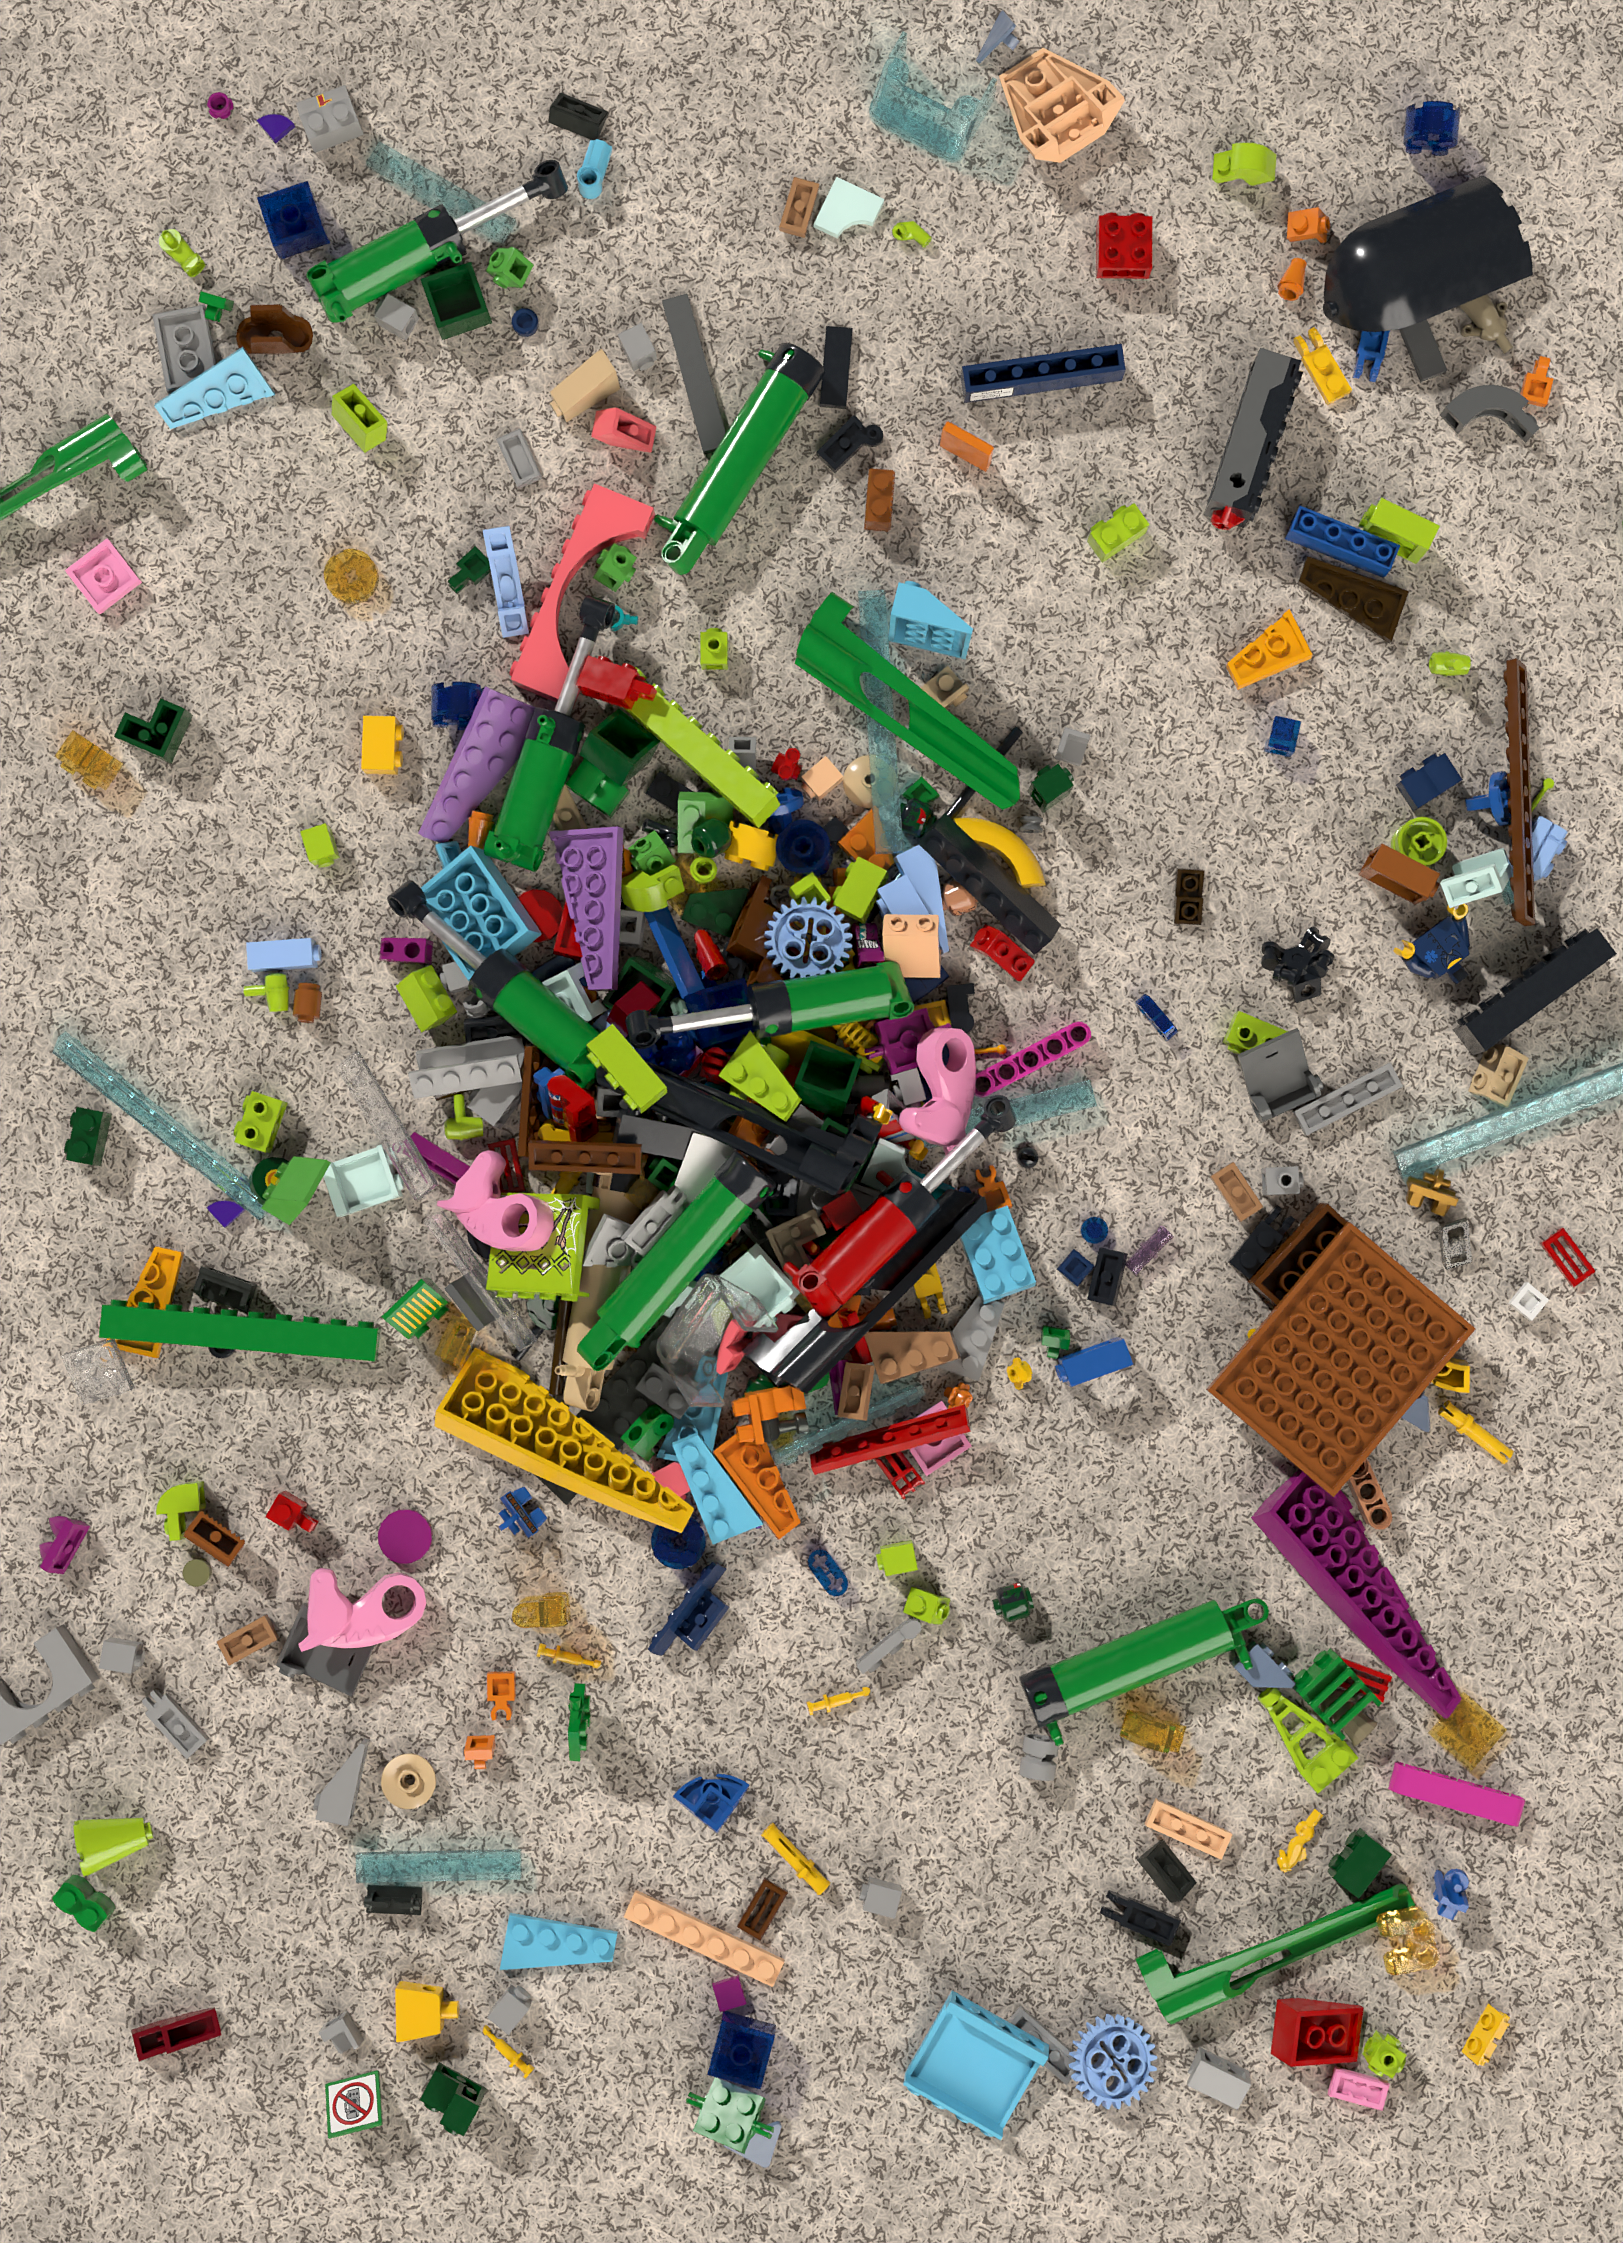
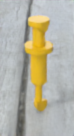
(564, 1656)
(836, 1700)
(511, 2055)

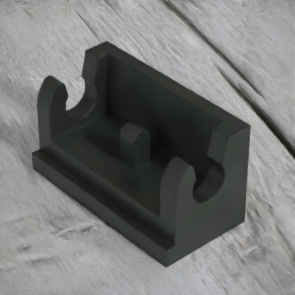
(224, 1288)

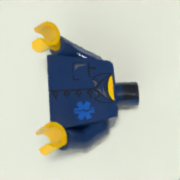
(1440, 948)

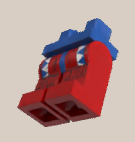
(567, 1104)

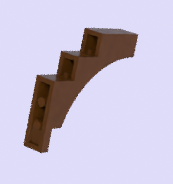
(749, 939)

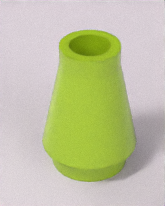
(705, 865)

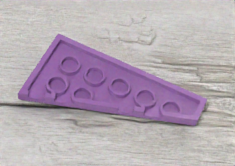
(480, 761)
(592, 891)

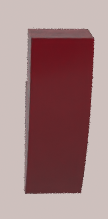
(175, 2033)

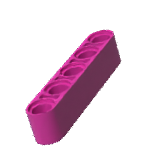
(1043, 1057)
(1456, 1795)

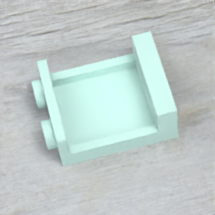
(1477, 878)
(362, 1181)
(762, 1278)

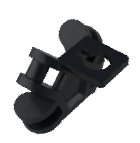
(1299, 964)

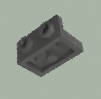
(661, 1389)

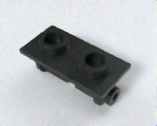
(393, 1899)

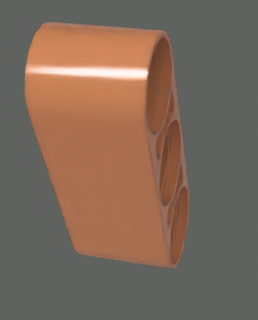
(1374, 1501)

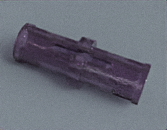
(1148, 1250)

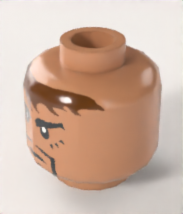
(957, 899)

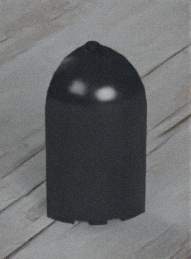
(1426, 259)

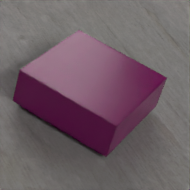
(729, 1993)

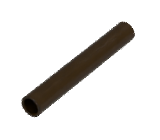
(562, 1324)

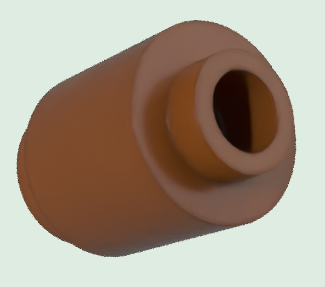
(307, 1002)

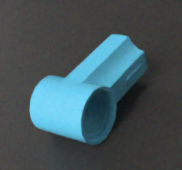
(594, 168)

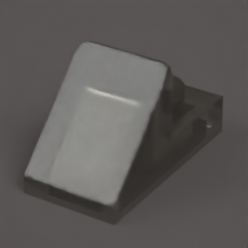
(1454, 1243)

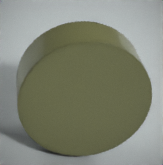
(197, 1572)

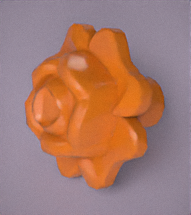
(958, 1395)

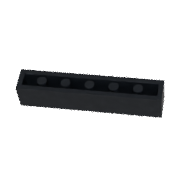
(989, 884)

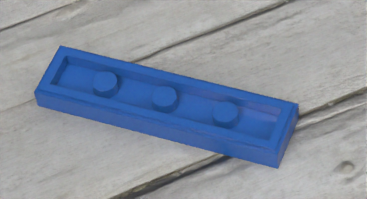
(674, 951)

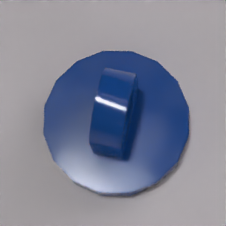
(1496, 799)
(790, 800)

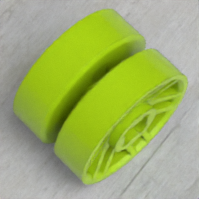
(1429, 836)

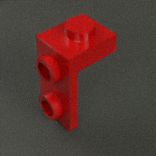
(1002, 951)

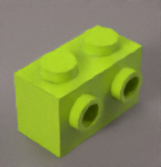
(359, 418)
(1118, 532)
(859, 890)
(426, 998)
(1248, 1032)
(259, 1122)

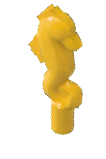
(1295, 1849)

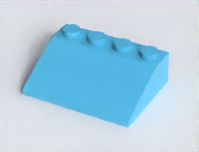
(927, 623)
(479, 907)

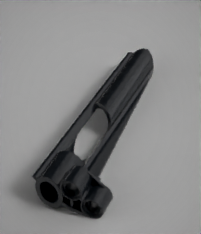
(811, 1153)
(815, 1348)

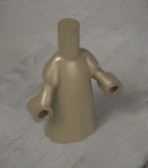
(1489, 320)
(1358, 1727)

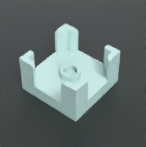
(569, 989)

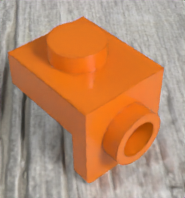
(1308, 225)

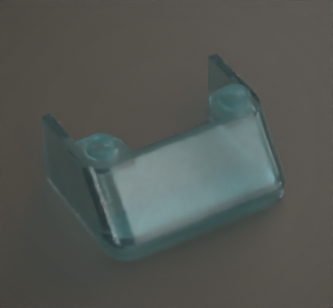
(921, 119)

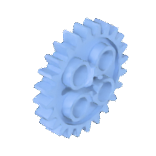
(784, 936)
(1094, 2076)

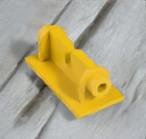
(1480, 2044)

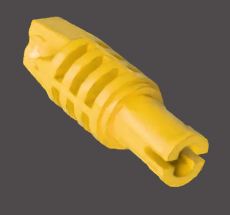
(857, 1038)

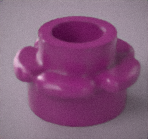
(220, 99)

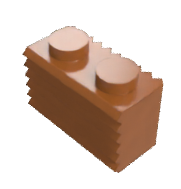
(879, 500)
(214, 1539)

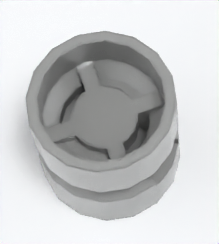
(1038, 1762)

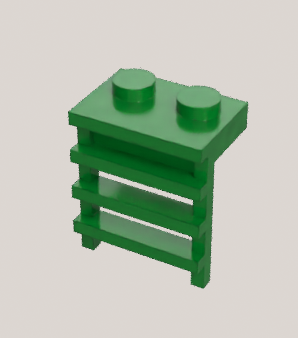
(1325, 1677)

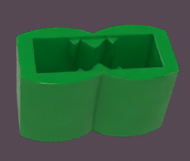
(597, 788)
(79, 1899)

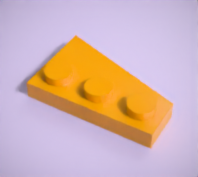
(1272, 652)

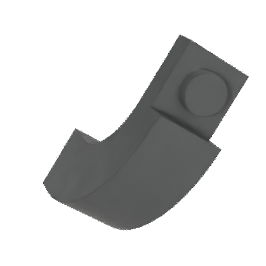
(1494, 402)

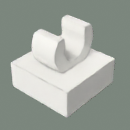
(1528, 1301)

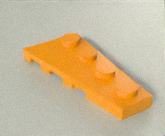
(156, 1286)

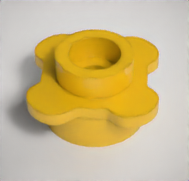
(1019, 1373)

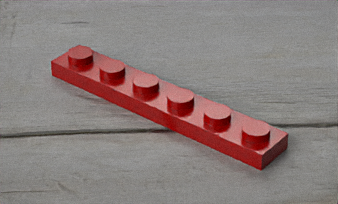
(891, 1439)

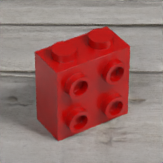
(1124, 246)

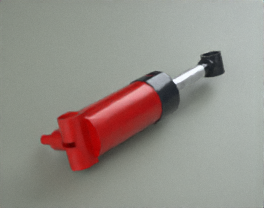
(889, 1221)

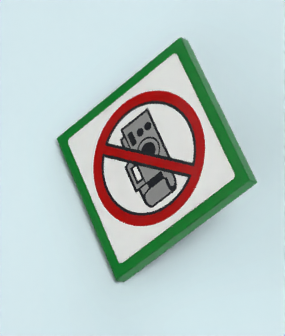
(353, 2104)

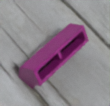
(439, 1159)

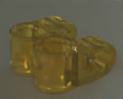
(549, 1610)
(1408, 1959)

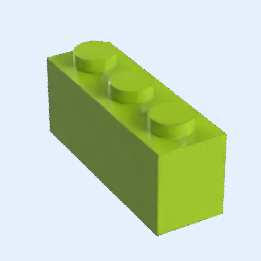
(625, 1069)

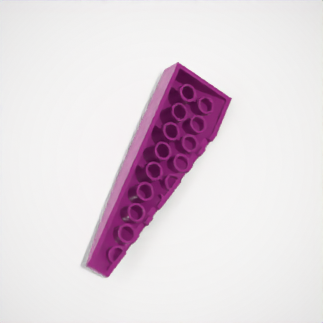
(1345, 1571)

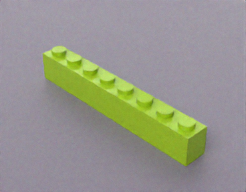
(706, 757)

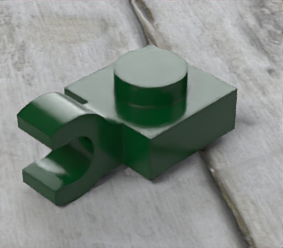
(472, 567)

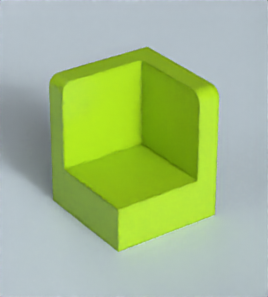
(809, 888)

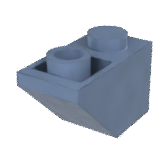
(1264, 1671)

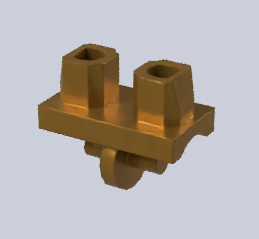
(1441, 1196)

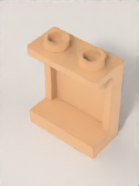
(913, 944)

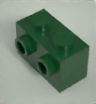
(1051, 786)
(87, 1136)
(1358, 1862)

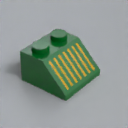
(417, 1309)

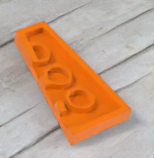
(760, 1482)

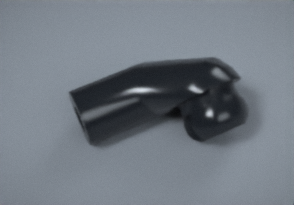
(665, 832)

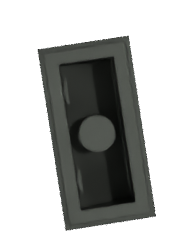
(577, 116)
(1167, 1871)

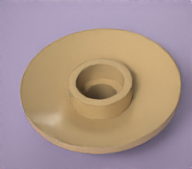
(854, 782)
(398, 1790)

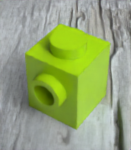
(714, 649)

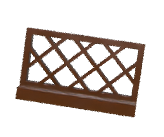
(531, 1108)

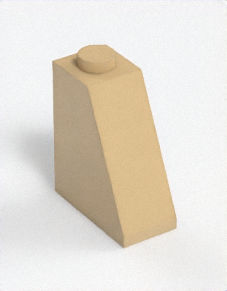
(585, 387)

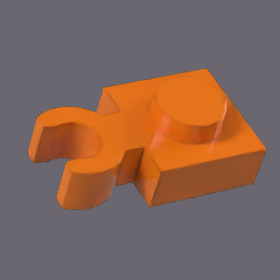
(994, 1193)
(501, 1689)

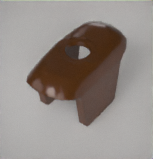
(264, 319)

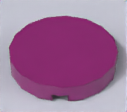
(405, 1536)

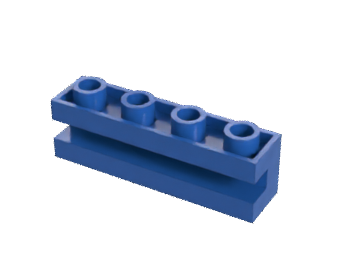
(1342, 542)

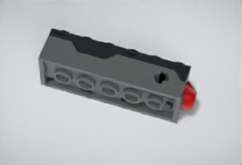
(1253, 440)

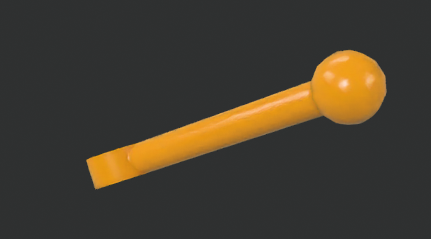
(1001, 1049)

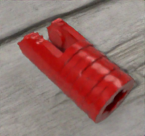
(709, 956)

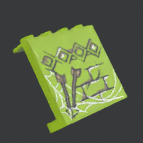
(553, 1267)

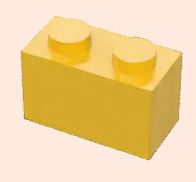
(381, 745)

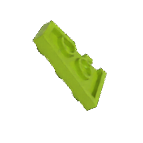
(759, 1078)

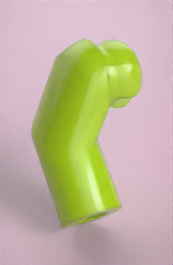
(910, 231)

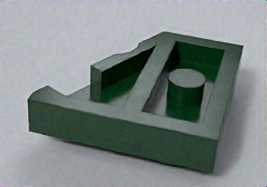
(715, 909)

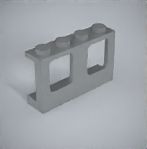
(468, 1066)

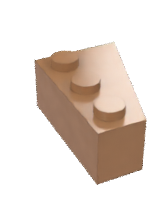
(908, 1353)

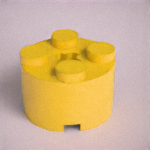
(751, 845)

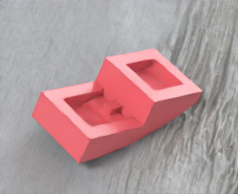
(731, 1348)

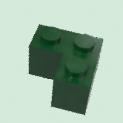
(159, 736)
(454, 2097)

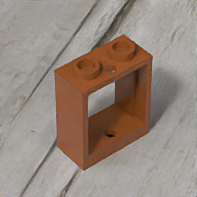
(1400, 874)

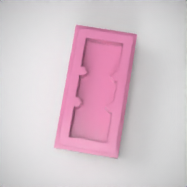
(1358, 2088)

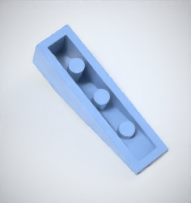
(924, 877)

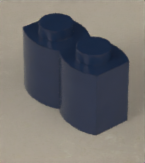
(1429, 781)

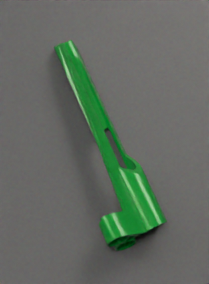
(75, 455)
(838, 659)
(1210, 1983)

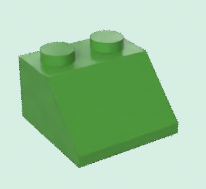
(694, 810)
(294, 1187)

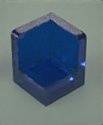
(1283, 736)

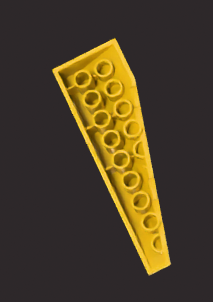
(524, 1425)

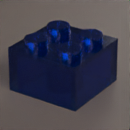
(293, 220)
(718, 997)
(741, 2050)

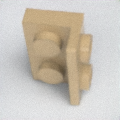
(946, 688)
(1498, 1074)

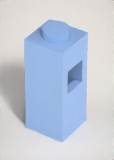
(283, 954)

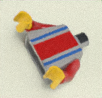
(886, 1110)

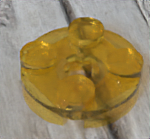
(359, 589)

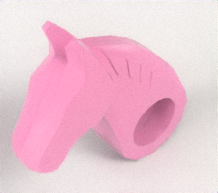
(952, 1088)
(494, 1218)
(343, 1624)

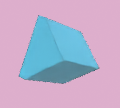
(447, 852)

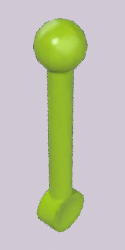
(1547, 784)

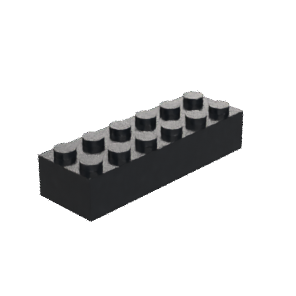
(1537, 989)

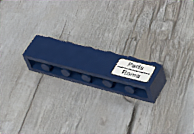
(1042, 373)

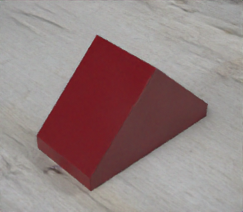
(638, 998)

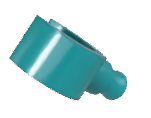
(625, 619)

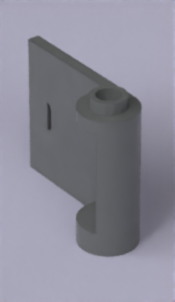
(1278, 1076)
(322, 1662)

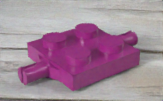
(900, 1039)

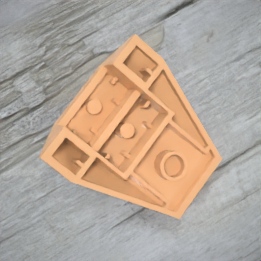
(1058, 105)

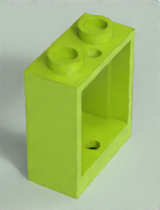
(1400, 527)

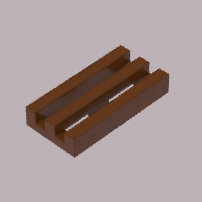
(773, 1888)

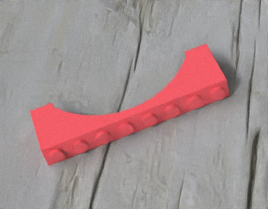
(604, 521)

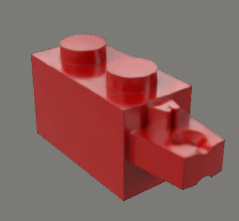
(613, 682)

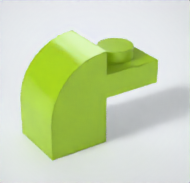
(1246, 161)
(649, 892)
(176, 1502)

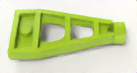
(1328, 1762)

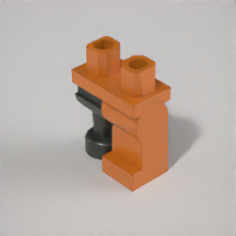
(763, 1412)

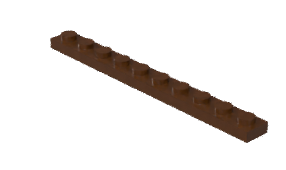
(1520, 789)

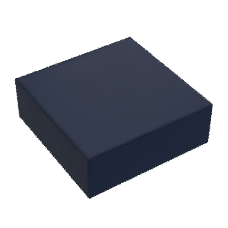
(1075, 1267)

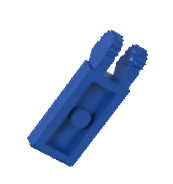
(1370, 347)

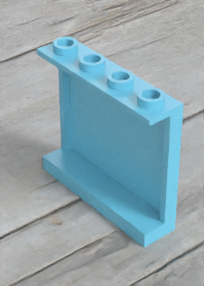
(975, 2064)

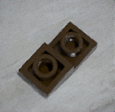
(1188, 896)

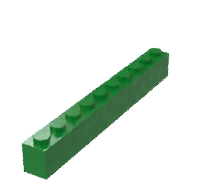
(239, 1332)

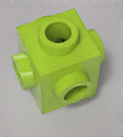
(1384, 2046)

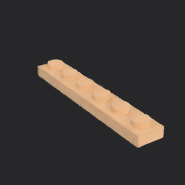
(704, 1938)

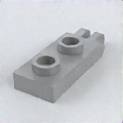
(655, 1220)
(174, 1723)

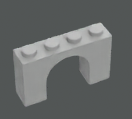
(70, 1676)

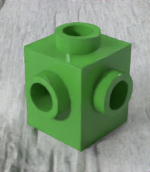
(509, 267)
(615, 567)
(650, 854)

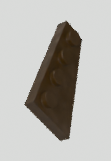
(1360, 598)

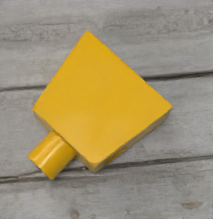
(421, 2010)

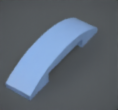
(506, 581)

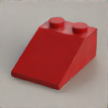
(1316, 2032)

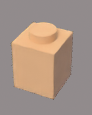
(821, 779)

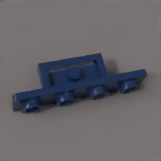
(695, 1615)

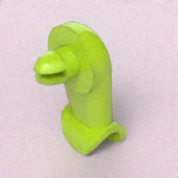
(180, 251)

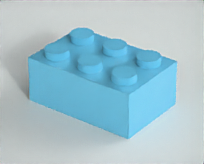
(997, 1256)

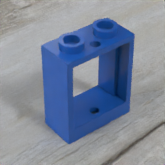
(1093, 1362)

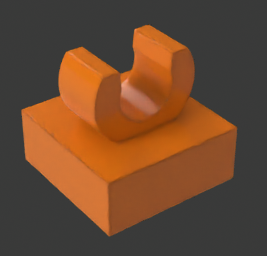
(479, 1749)

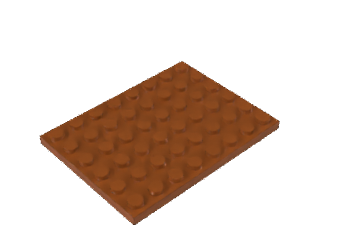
(1340, 1359)

